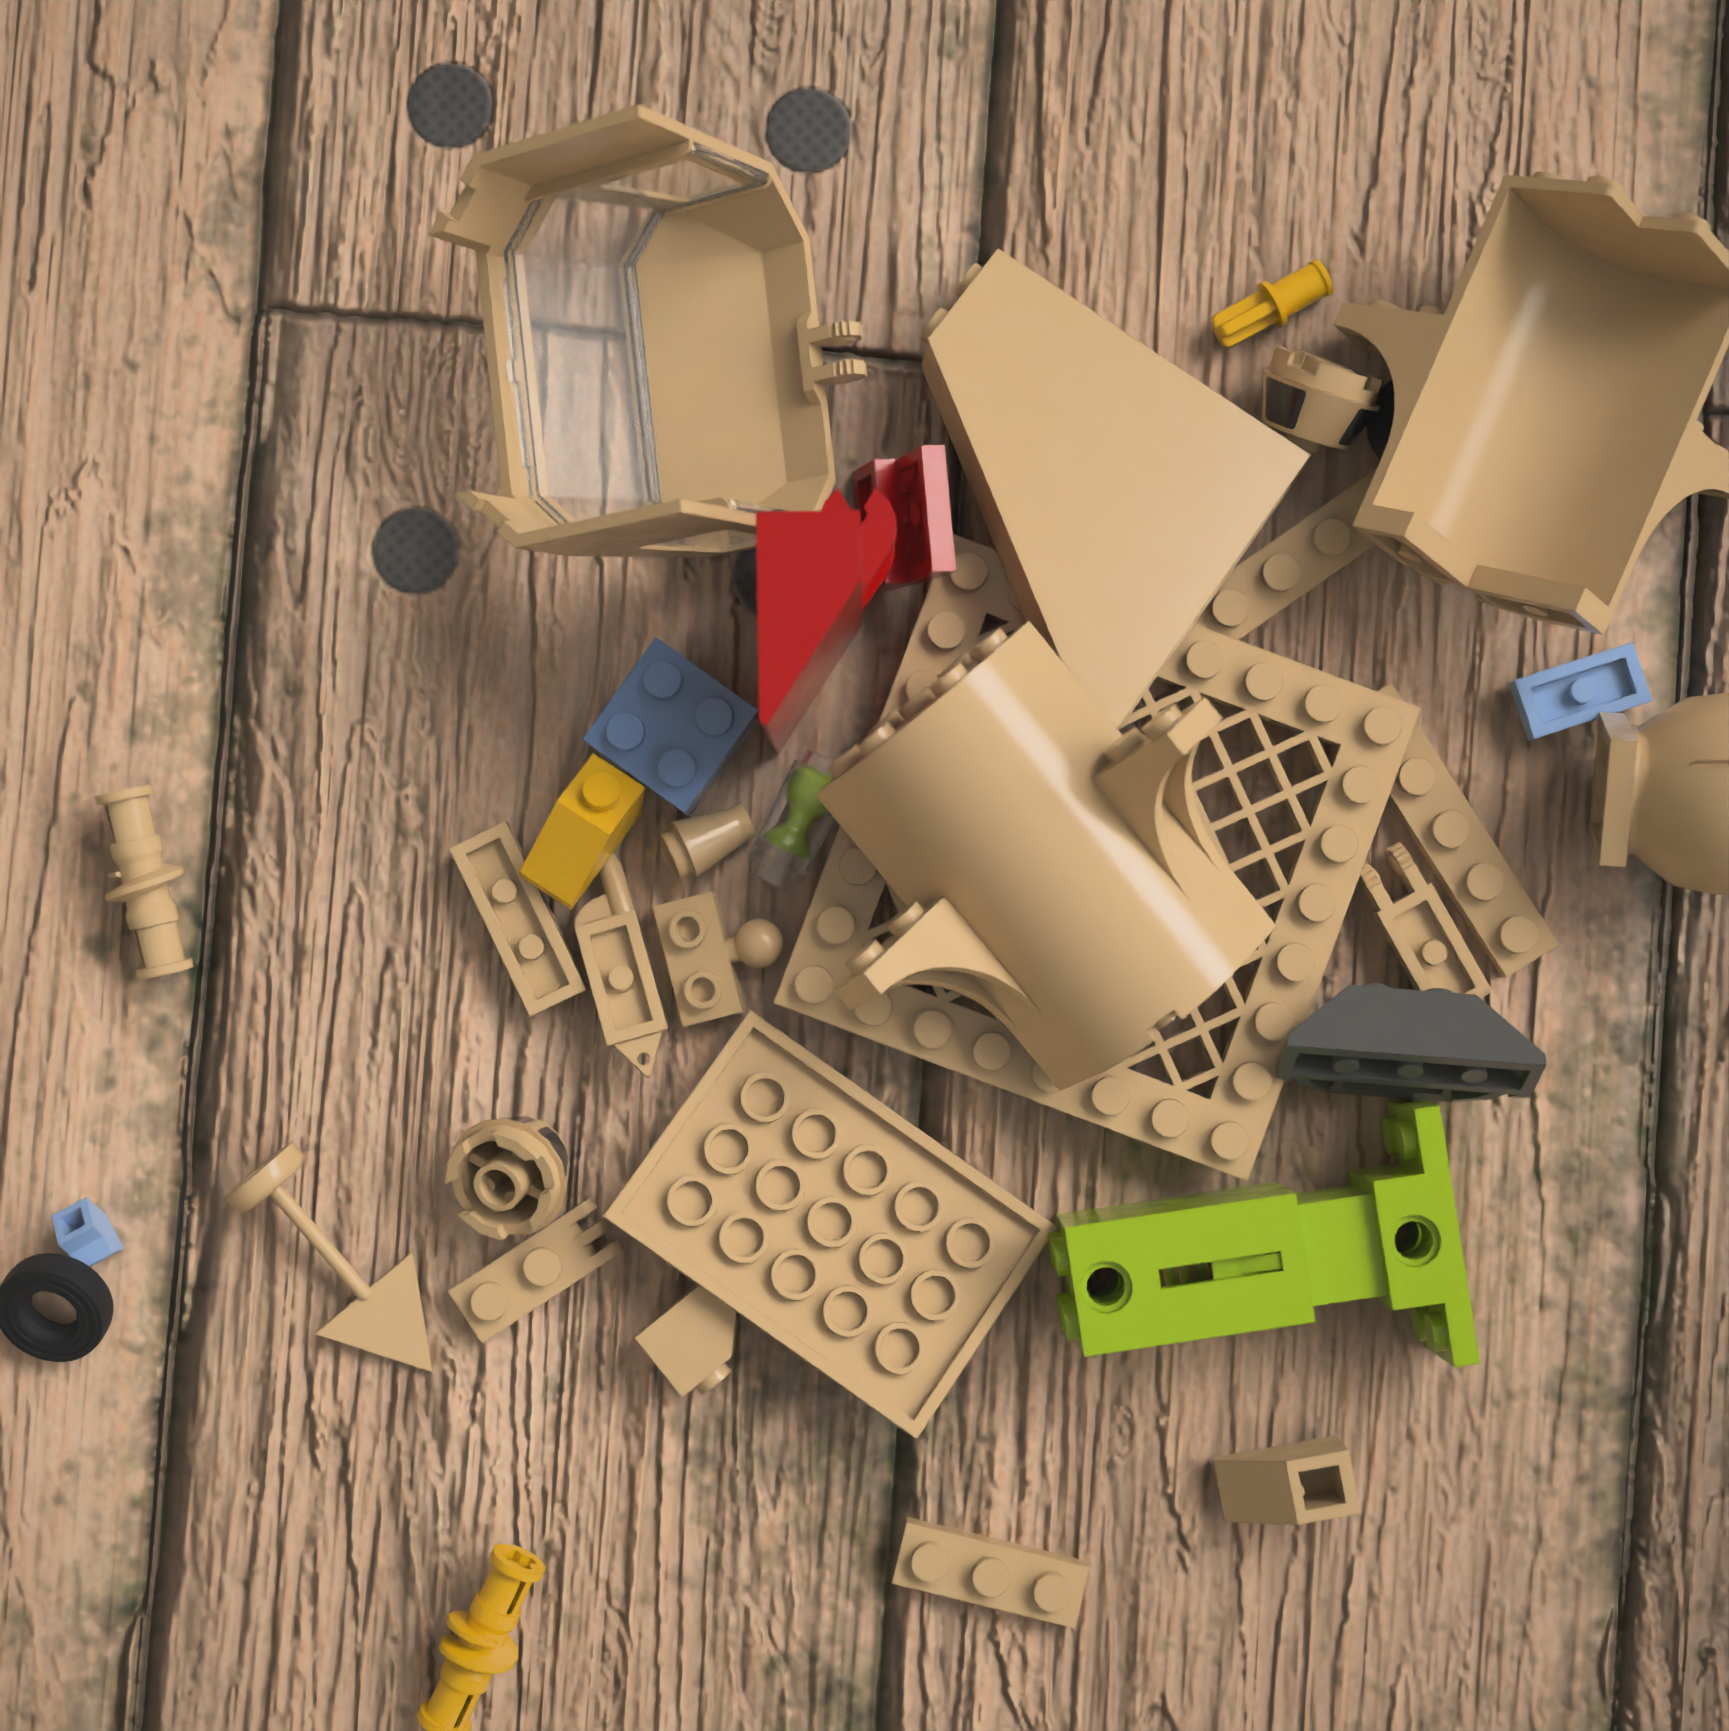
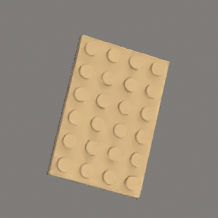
(831, 1224)

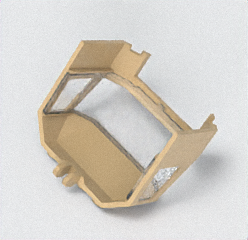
(646, 340)

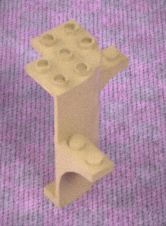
(1550, 400)
(1043, 858)

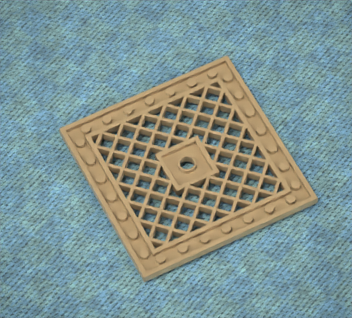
(1231, 1122)

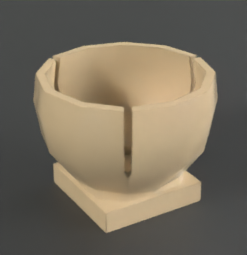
(1666, 793)

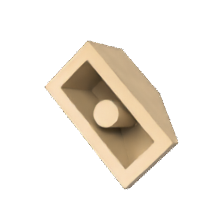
(692, 1341)

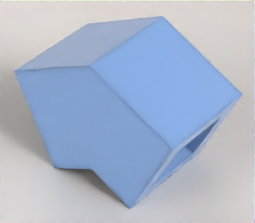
(86, 1232)

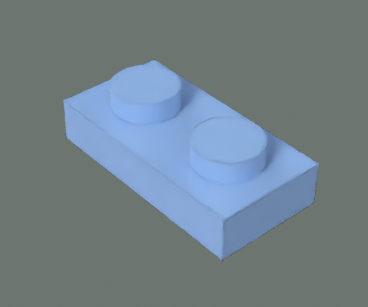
(1580, 690)

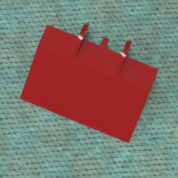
(811, 595)

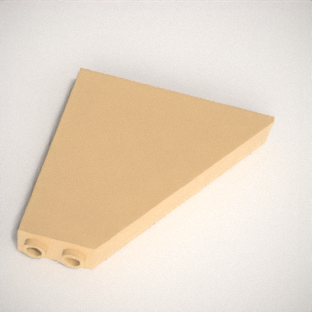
(1098, 473)

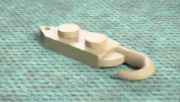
(621, 970)

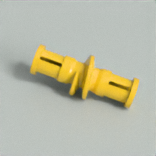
(481, 1639)

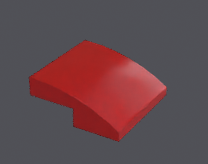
(921, 501)

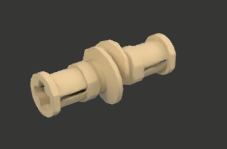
(144, 882)

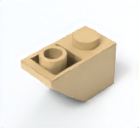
(1288, 1483)

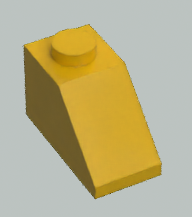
(583, 831)

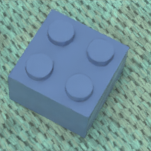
(672, 726)

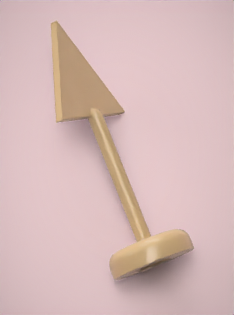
(384, 1316)

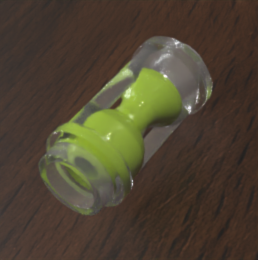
(784, 849)

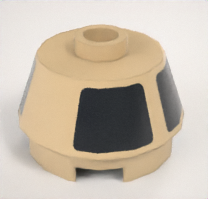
(1317, 400)
(509, 1176)

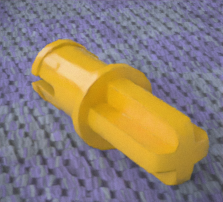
(1272, 304)

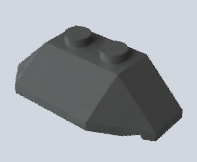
(1411, 1047)

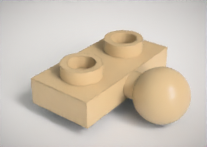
(704, 958)

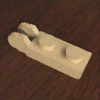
(1422, 930)

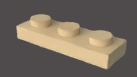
(518, 919)
(990, 1572)

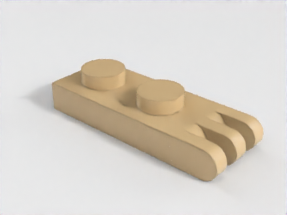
(533, 1272)

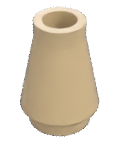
(705, 839)

